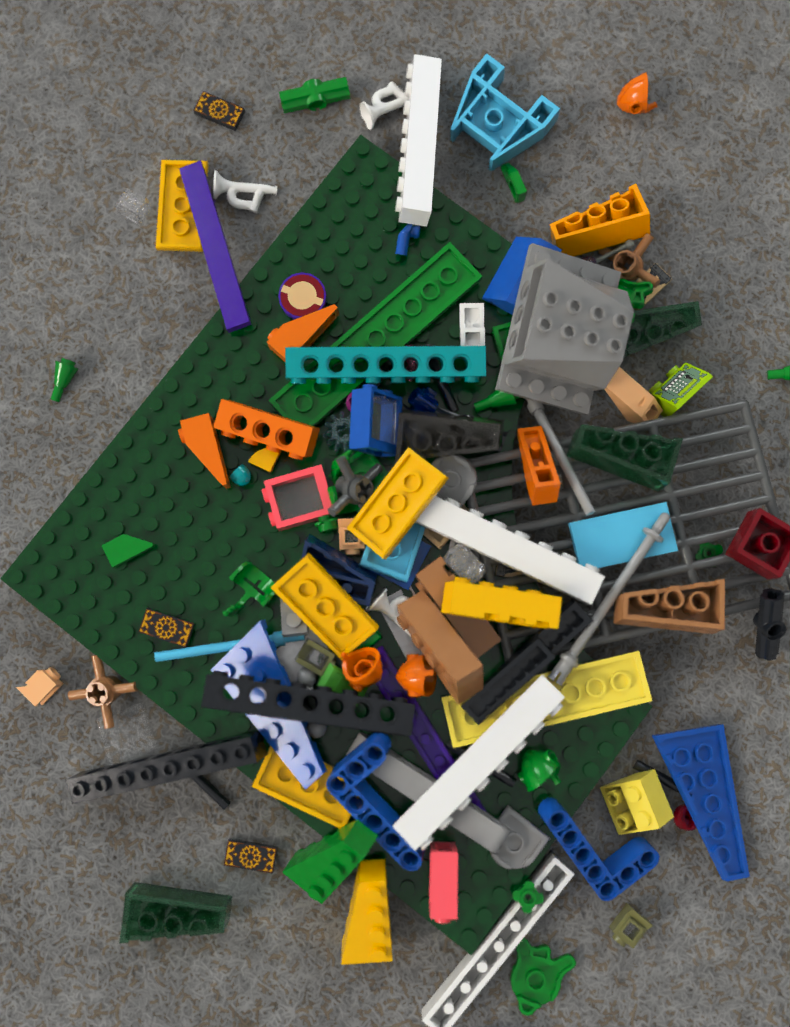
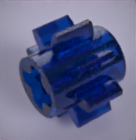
(423, 399)

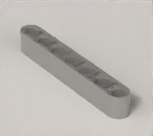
(415, 782)

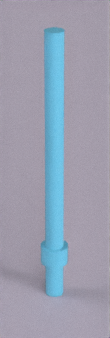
(220, 647)

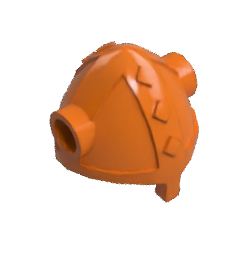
(635, 95)
(362, 667)
(417, 676)

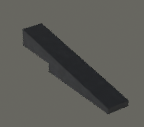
(526, 662)

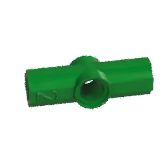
(314, 94)

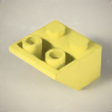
(637, 803)

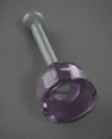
(629, 244)

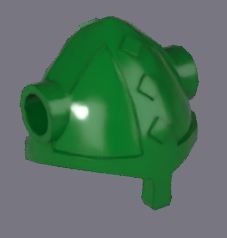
(538, 767)

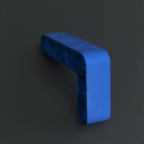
(371, 802)
(605, 877)

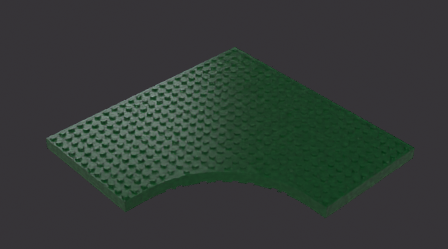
(202, 532)

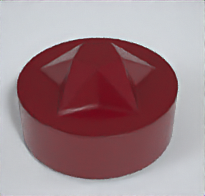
(683, 818)

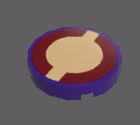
(302, 295)

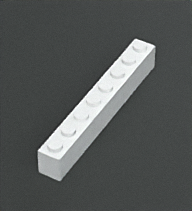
(419, 141)
(512, 549)
(478, 762)
(498, 944)

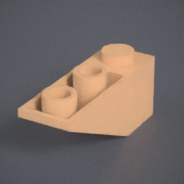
(632, 399)

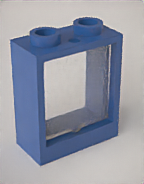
(374, 421)

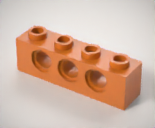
(232, 412)

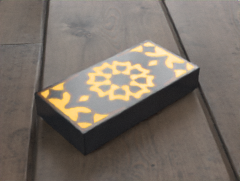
(219, 111)
(166, 627)
(250, 856)

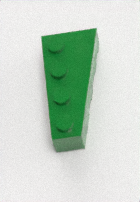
(328, 862)

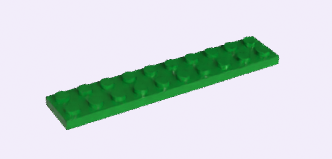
(390, 324)

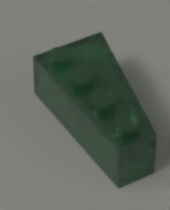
(661, 324)
(627, 454)
(171, 912)

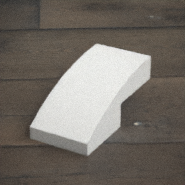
(471, 324)

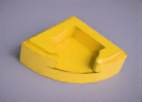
(264, 459)

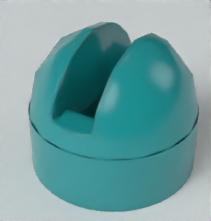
(241, 475)

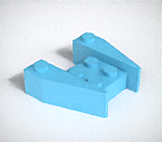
(496, 119)

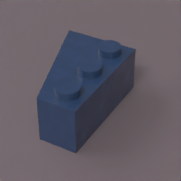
(348, 574)

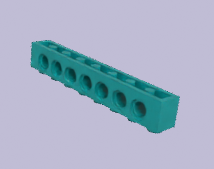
(472, 356)

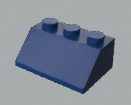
(506, 282)

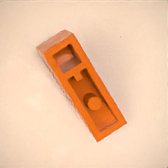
(301, 331)
(204, 443)
(538, 466)

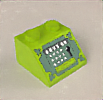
(679, 387)

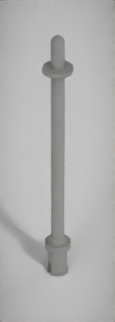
(570, 658)

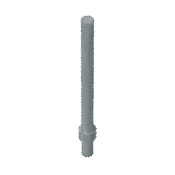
(536, 409)

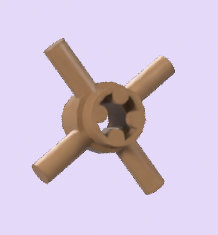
(634, 259)
(95, 691)

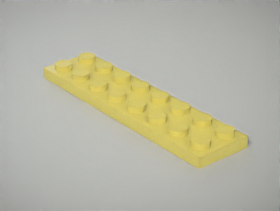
(587, 691)

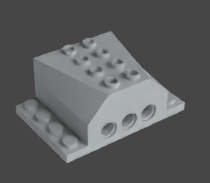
(564, 331)

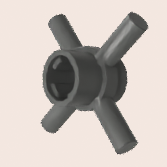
(353, 487)

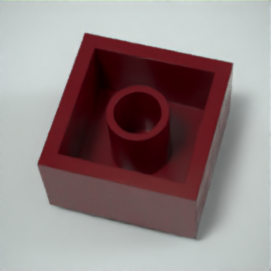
(762, 544)

